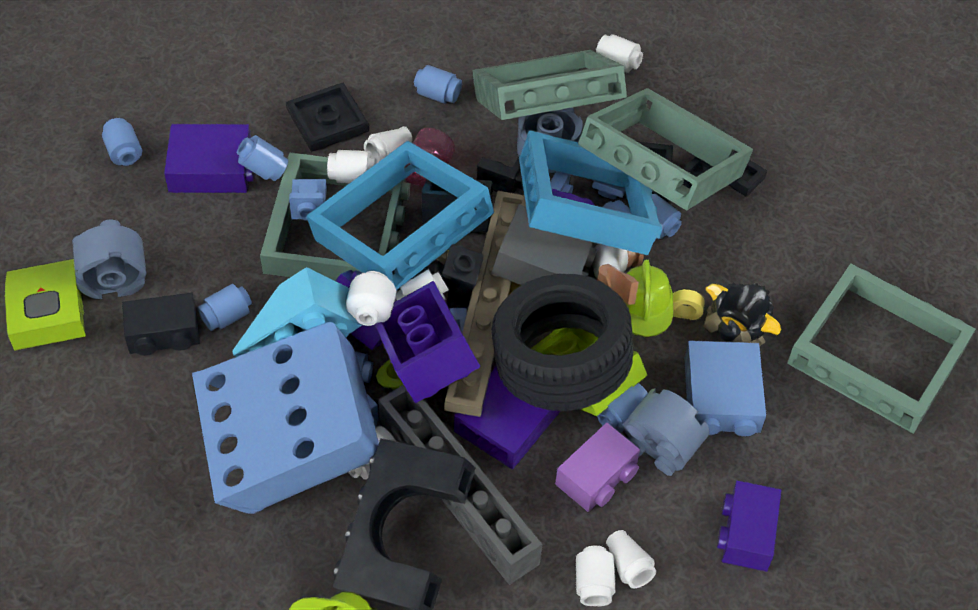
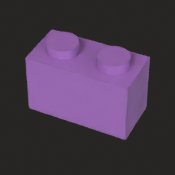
(598, 467)

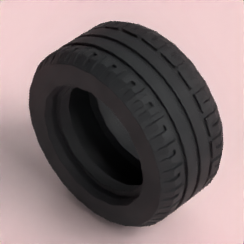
(570, 379)

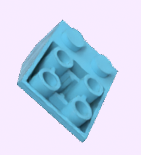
(297, 306)

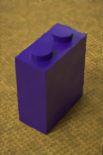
(206, 159)
(506, 424)

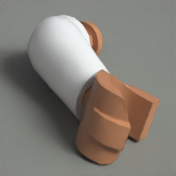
(610, 267)

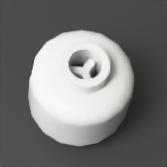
(371, 298)

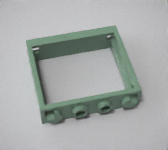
(549, 84)
(604, 139)
(285, 264)
(862, 386)

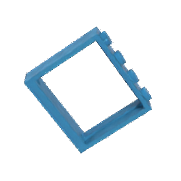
(577, 219)
(426, 242)

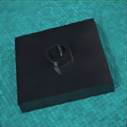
(327, 116)

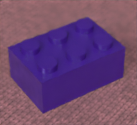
(426, 343)

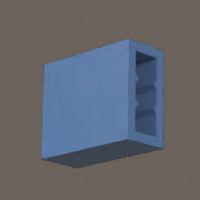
(726, 386)

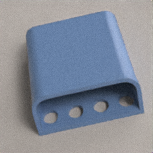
(294, 414)

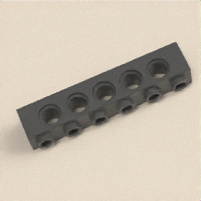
(486, 512)

